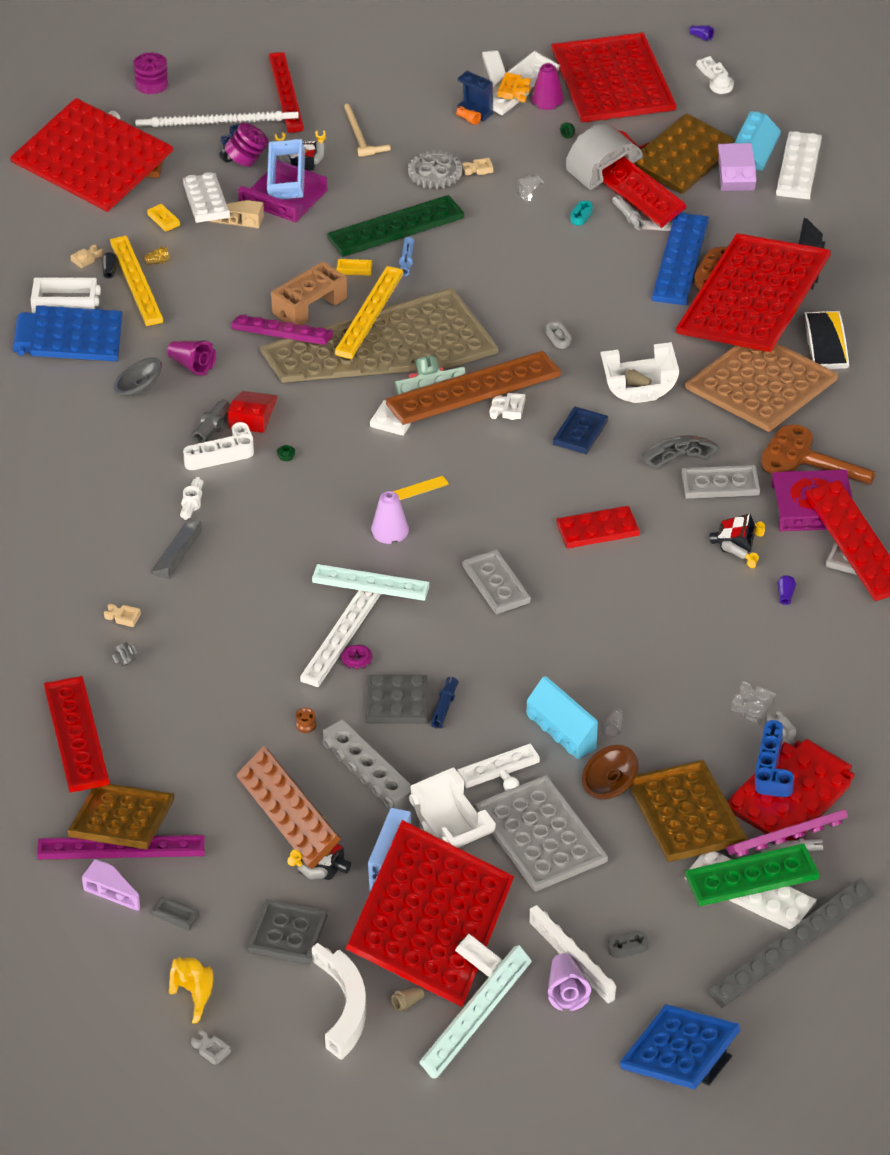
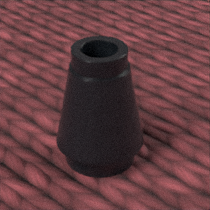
(109, 264)

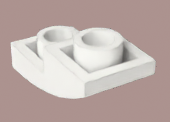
(710, 68)

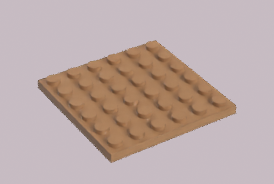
(761, 384)

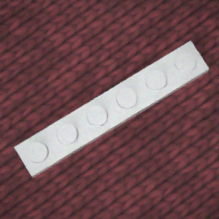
(554, 935)

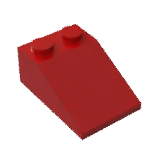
(252, 410)

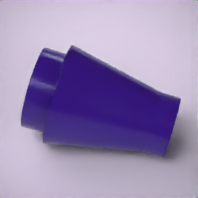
(703, 32)
(786, 588)

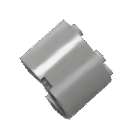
(596, 151)

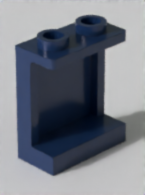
(477, 94)

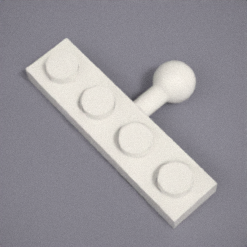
(500, 766)

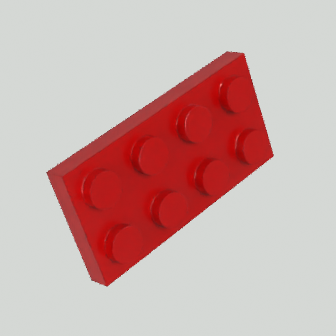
(597, 527)

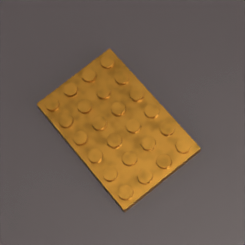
(683, 153)
(686, 811)

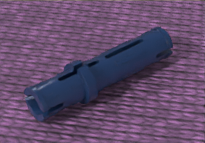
(446, 697)

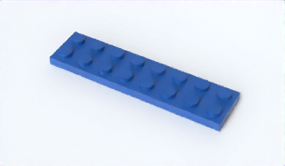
(680, 259)

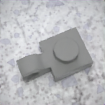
(788, 729)

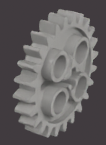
(435, 169)

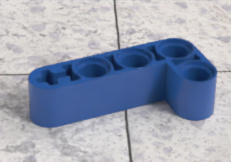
(767, 777)

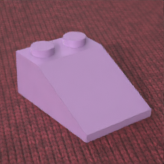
(736, 167)

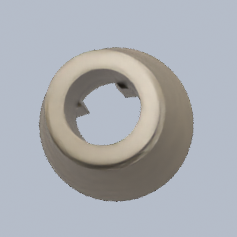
(636, 379)
(406, 998)

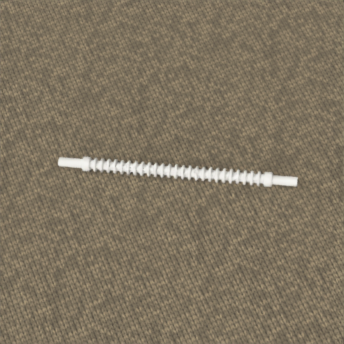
(155, 122)

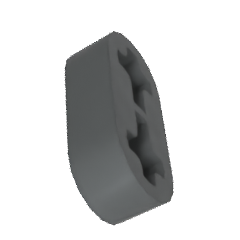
(628, 944)

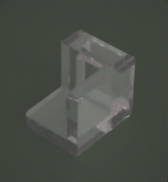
(527, 184)

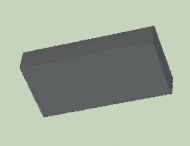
(175, 913)

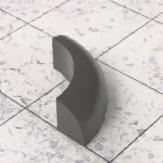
(685, 444)

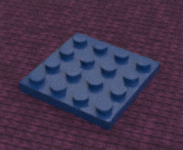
(680, 1046)

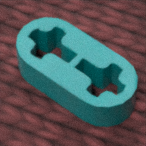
(581, 213)

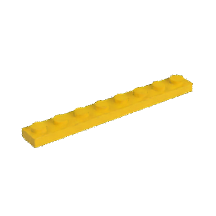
(136, 281)
(369, 312)

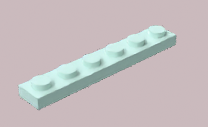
(370, 582)

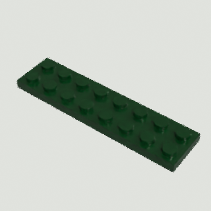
(395, 225)

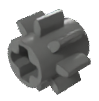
(124, 653)

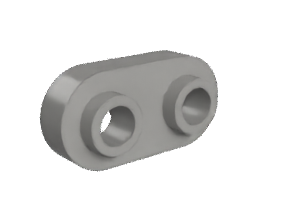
(558, 335)

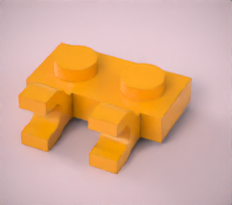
(509, 87)

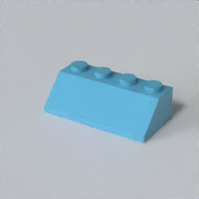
(763, 136)
(562, 718)

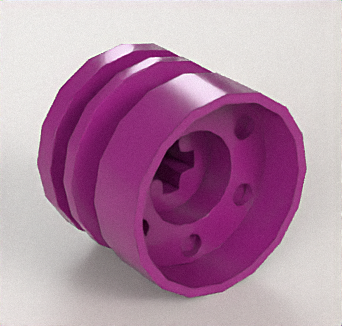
(150, 73)
(246, 144)

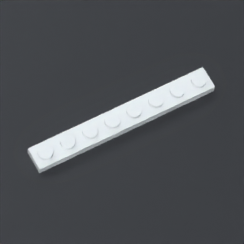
(339, 637)

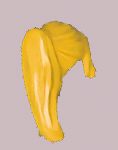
(195, 978)

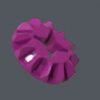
(349, 654)

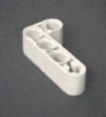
(222, 450)

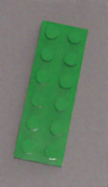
(752, 874)

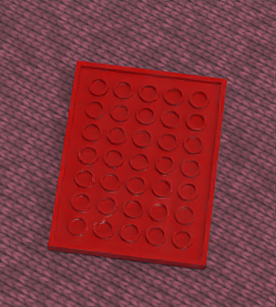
(613, 77)
(91, 154)
(753, 292)
(425, 907)

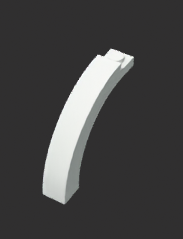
(351, 1023)

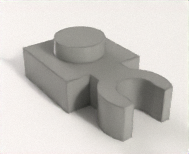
(211, 1049)

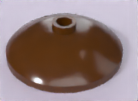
(610, 772)

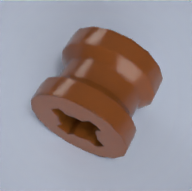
(305, 720)

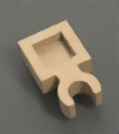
(480, 166)
(85, 257)
(125, 615)

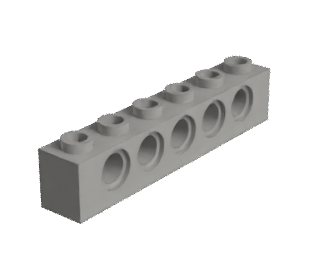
(367, 765)

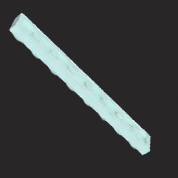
(475, 1012)

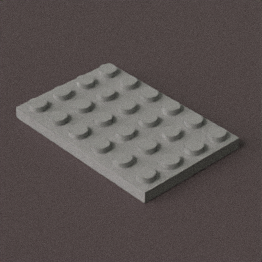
(542, 833)

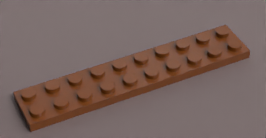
(472, 387)

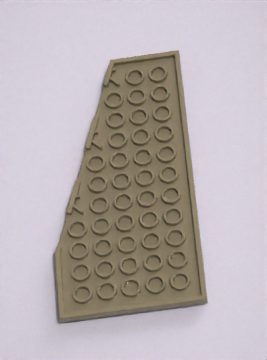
(400, 335)

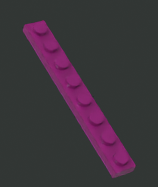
(86, 849)

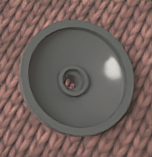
(138, 377)

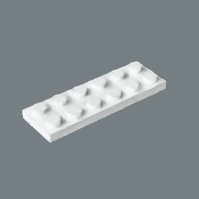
(526, 68)
(799, 165)
(205, 197)
(782, 905)

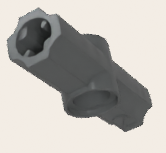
(211, 422)

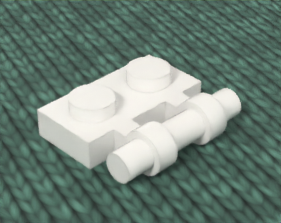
(509, 406)

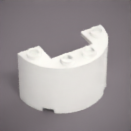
(661, 369)
(447, 812)

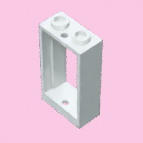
(65, 285)

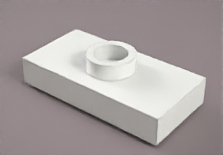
(478, 955)

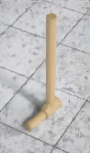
(363, 150)

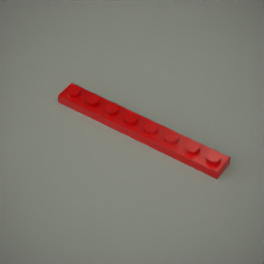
(285, 90)

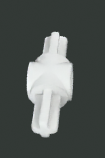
(191, 498)

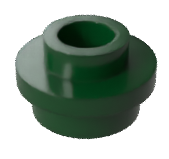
(567, 130)
(286, 453)

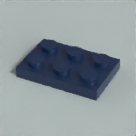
(580, 430)

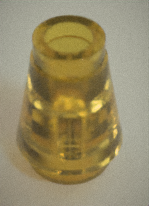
(157, 256)

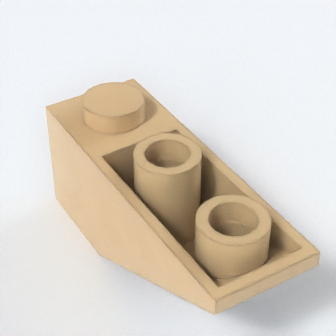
(244, 214)

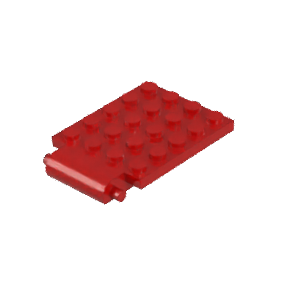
(818, 784)

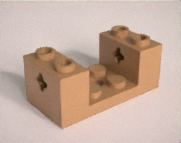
(292, 298)

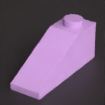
(108, 883)

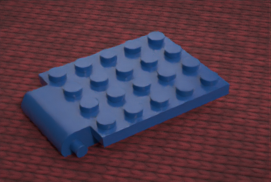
(69, 333)

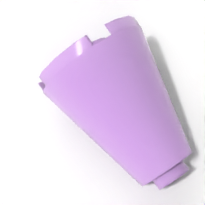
(389, 519)
(567, 984)

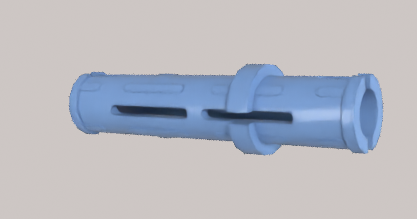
(408, 246)

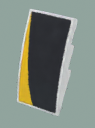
(827, 339)

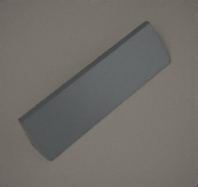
(177, 549)

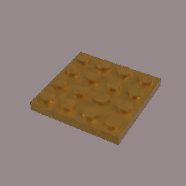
(121, 815)

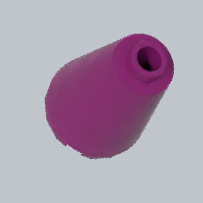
(547, 89)
(193, 355)

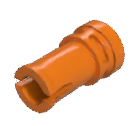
(471, 116)

